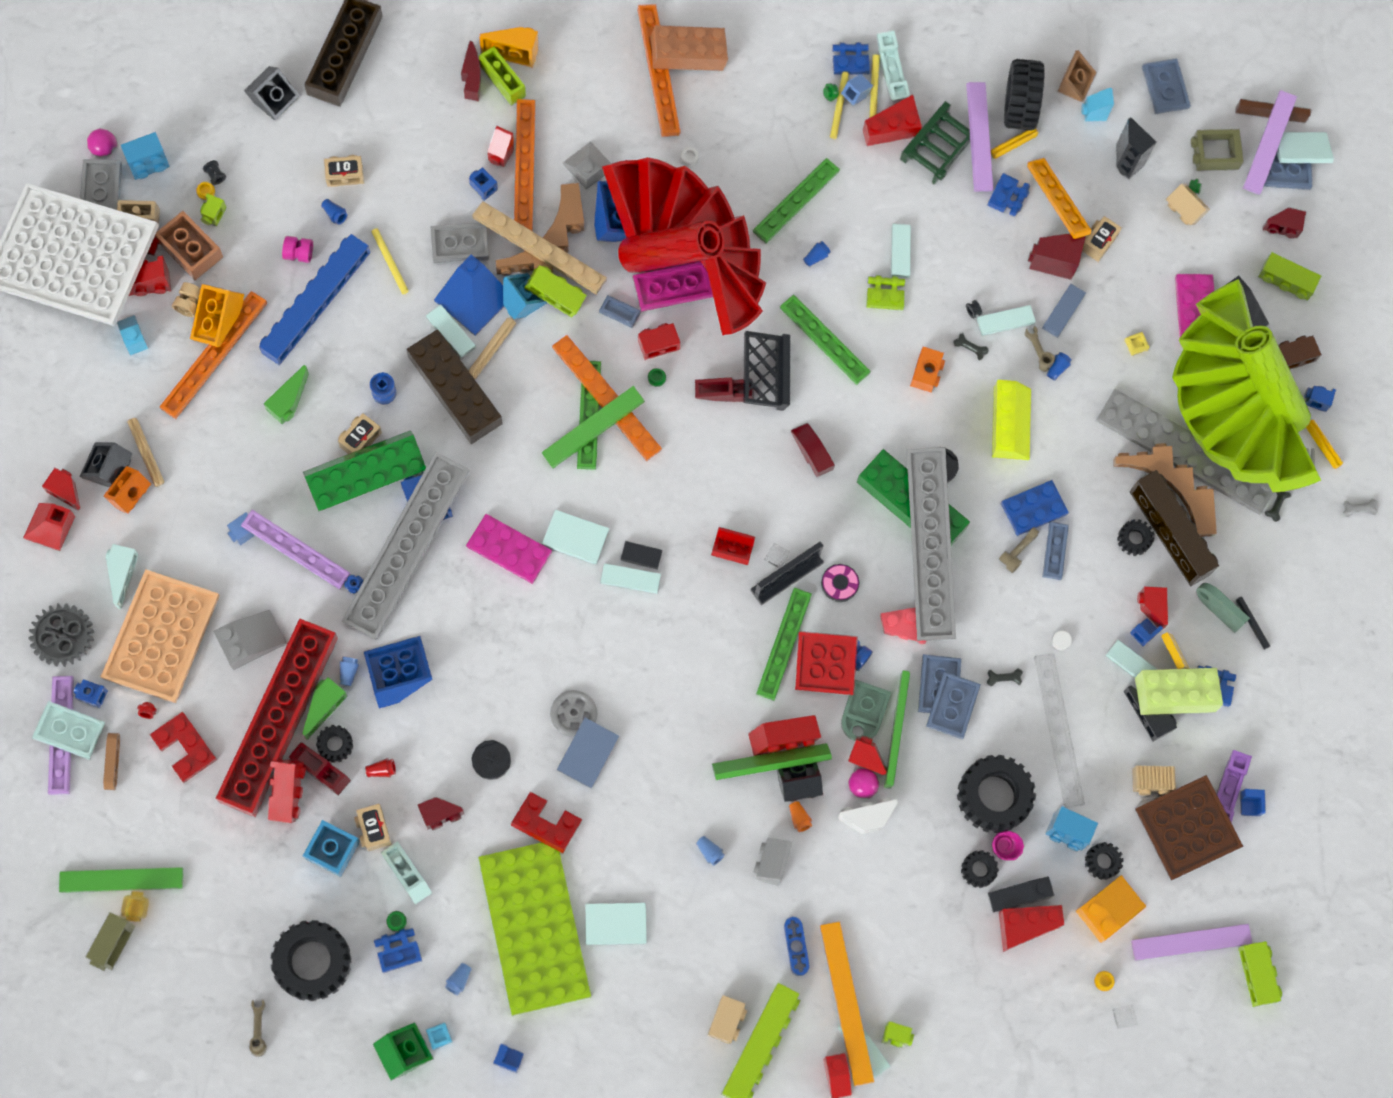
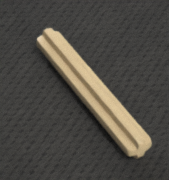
(492, 347)
(145, 452)

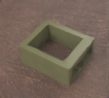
(1235, 149)
(110, 942)

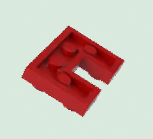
(182, 730)
(530, 822)

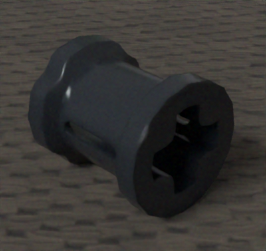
(214, 176)

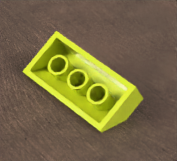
(1011, 420)

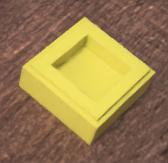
(1137, 343)

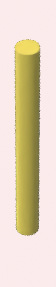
(874, 81)
(839, 106)
(389, 260)

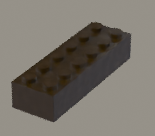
(343, 51)
(454, 386)
(1174, 528)

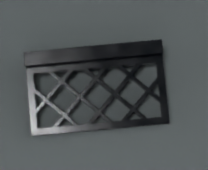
(781, 372)
(788, 574)

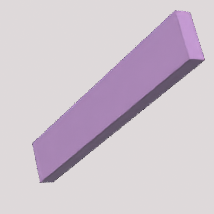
(979, 136)
(1269, 142)
(295, 549)
(59, 759)
(1191, 942)

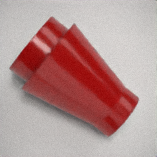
(382, 768)

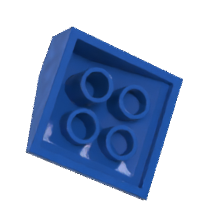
(607, 221)
(472, 295)
(397, 670)

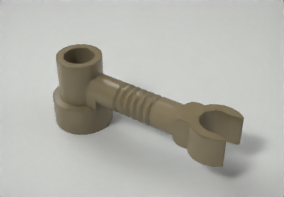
(1046, 359)
(1010, 559)
(257, 1031)

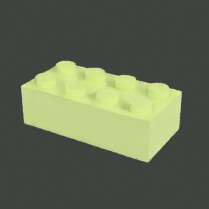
(1178, 691)

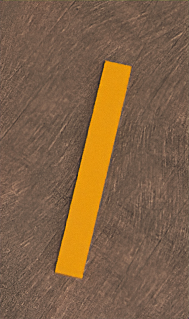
(847, 1004)

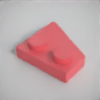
(901, 624)

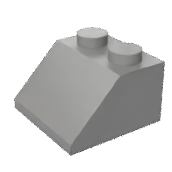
(773, 860)

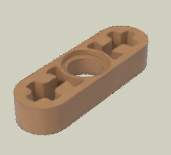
(111, 761)

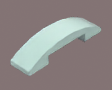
(891, 66)

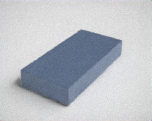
(619, 311)

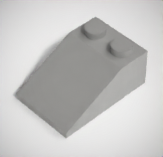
(249, 638)

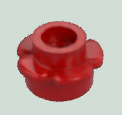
(146, 710)

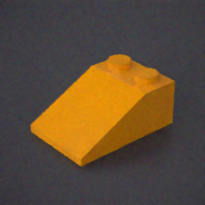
(514, 44)
(215, 314)
(1111, 909)

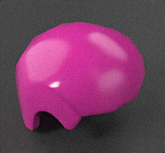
(101, 142)
(863, 783)
(1007, 845)

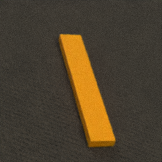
(1059, 198)

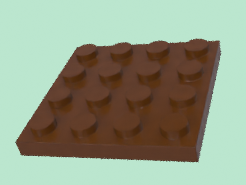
(1189, 827)

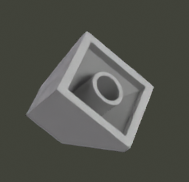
(587, 165)

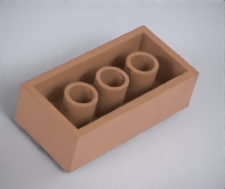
(688, 48)

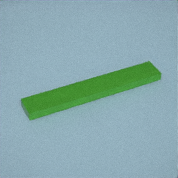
(796, 200)
(825, 339)
(588, 406)
(593, 427)
(783, 644)
(897, 729)
(771, 761)
(120, 880)

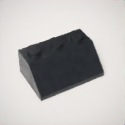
(1133, 148)

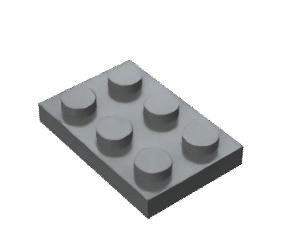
(101, 182)
(458, 242)

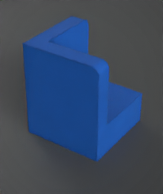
(1145, 632)
(1252, 802)
(508, 1058)

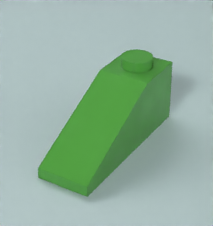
(285, 400)
(324, 703)

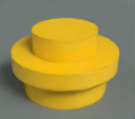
(204, 188)
(1104, 981)

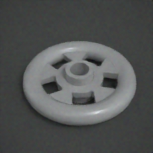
(557, 709)

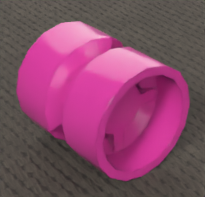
(299, 249)

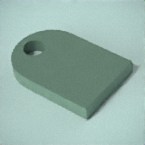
(1221, 606)
(864, 710)

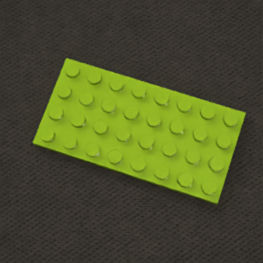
(534, 928)

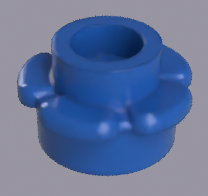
(353, 588)

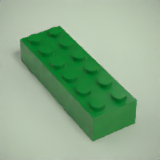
(364, 470)
(888, 483)

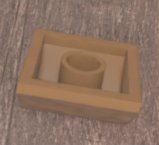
(1077, 78)

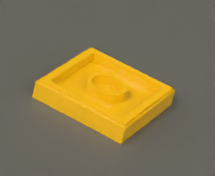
(1174, 651)

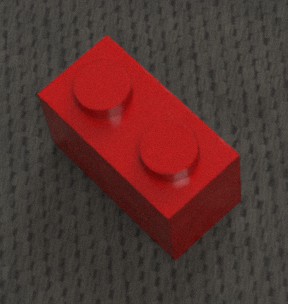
(658, 341)

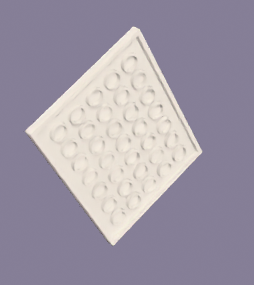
(73, 253)

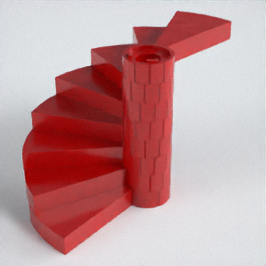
(680, 221)

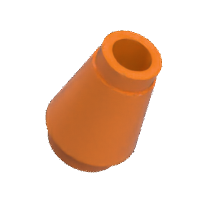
(800, 817)

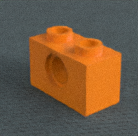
(923, 379)
(127, 489)

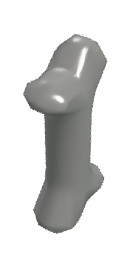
(1370, 506)

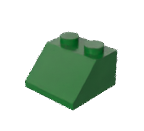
(402, 1051)

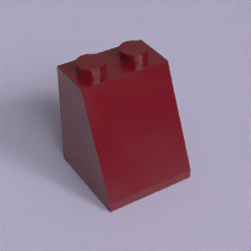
(1057, 255)

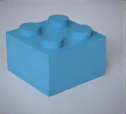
(145, 156)
(1071, 829)
(331, 848)

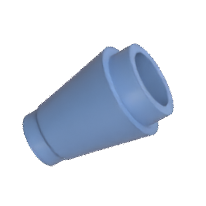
(348, 669)
(711, 852)
(458, 979)

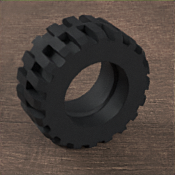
(1024, 94)
(1014, 776)
(291, 941)

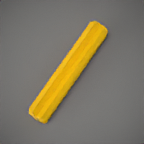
(1013, 143)
(1324, 444)

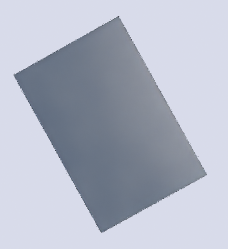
(1166, 86)
(1289, 175)
(931, 675)
(953, 705)
(588, 752)

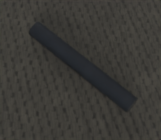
(1253, 623)

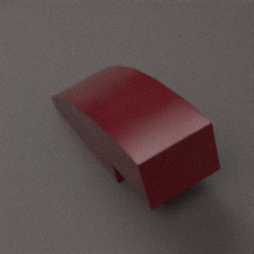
(471, 73)
(721, 389)
(813, 450)
(320, 768)

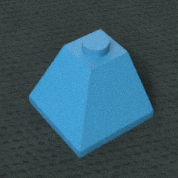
(517, 299)

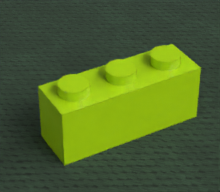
(502, 75)
(1289, 276)
(555, 291)
(1260, 974)

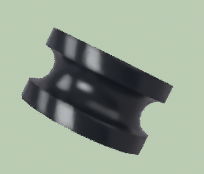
(974, 309)

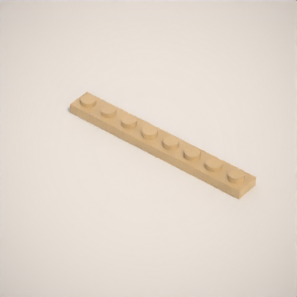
(539, 247)

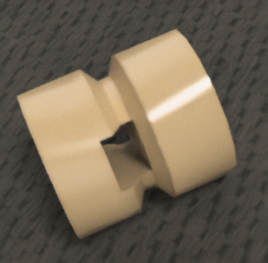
(188, 299)

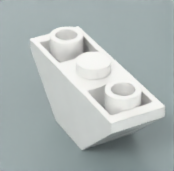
(868, 817)

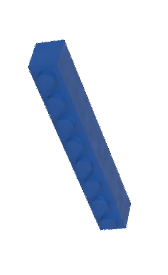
(314, 299)

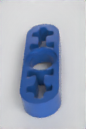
(788, 932)

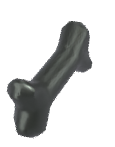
(962, 341)
(1274, 512)
(1014, 676)

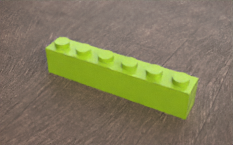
(763, 1038)

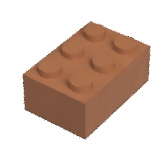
(188, 245)

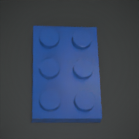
(1034, 507)

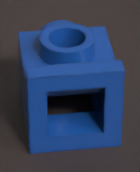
(483, 177)
(1319, 397)
(96, 696)

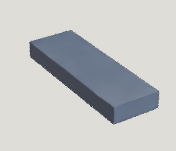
(1064, 310)
(1055, 550)

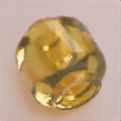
(134, 906)

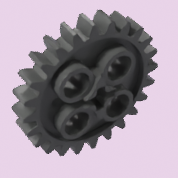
(53, 650)

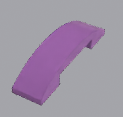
(1232, 780)

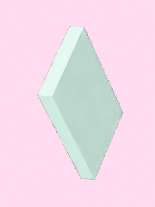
(1305, 148)
(575, 537)
(68, 730)
(615, 923)

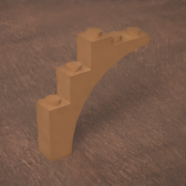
(567, 220)
(1180, 479)

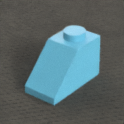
(1098, 106)
(132, 335)

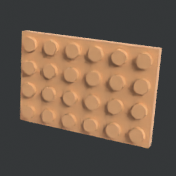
(160, 636)

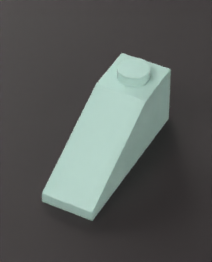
(120, 567)
(406, 872)

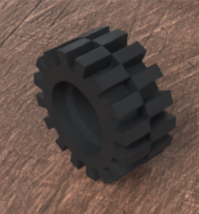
(1133, 548)
(334, 731)
(988, 860)
(1092, 864)

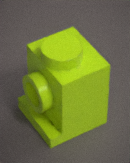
(212, 210)
(897, 1034)

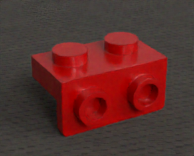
(733, 546)

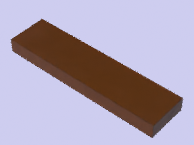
(1264, 109)

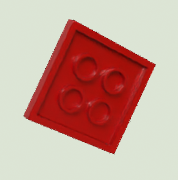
(826, 663)

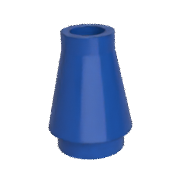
(335, 212)
(817, 253)
(1060, 364)

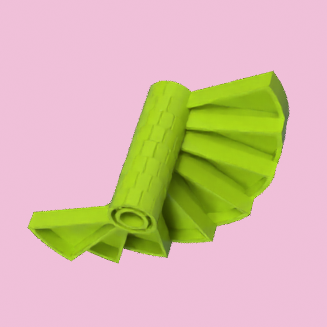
(1242, 395)

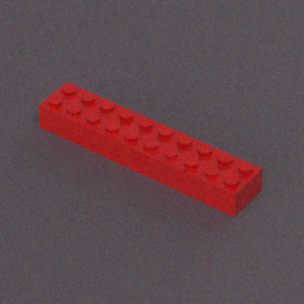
(277, 717)

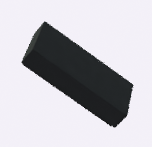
(641, 555)

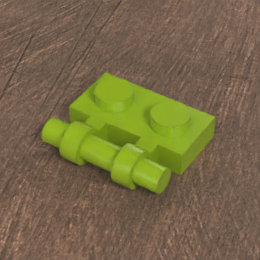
(885, 298)

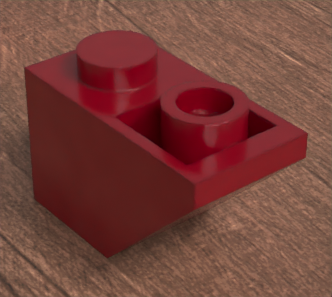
(1287, 223)
(439, 811)

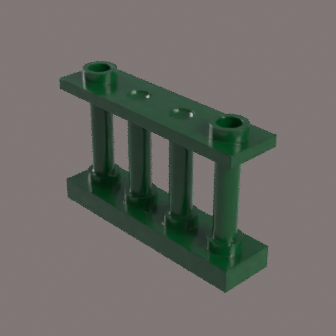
(922, 139)

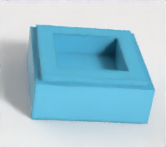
(439, 1036)

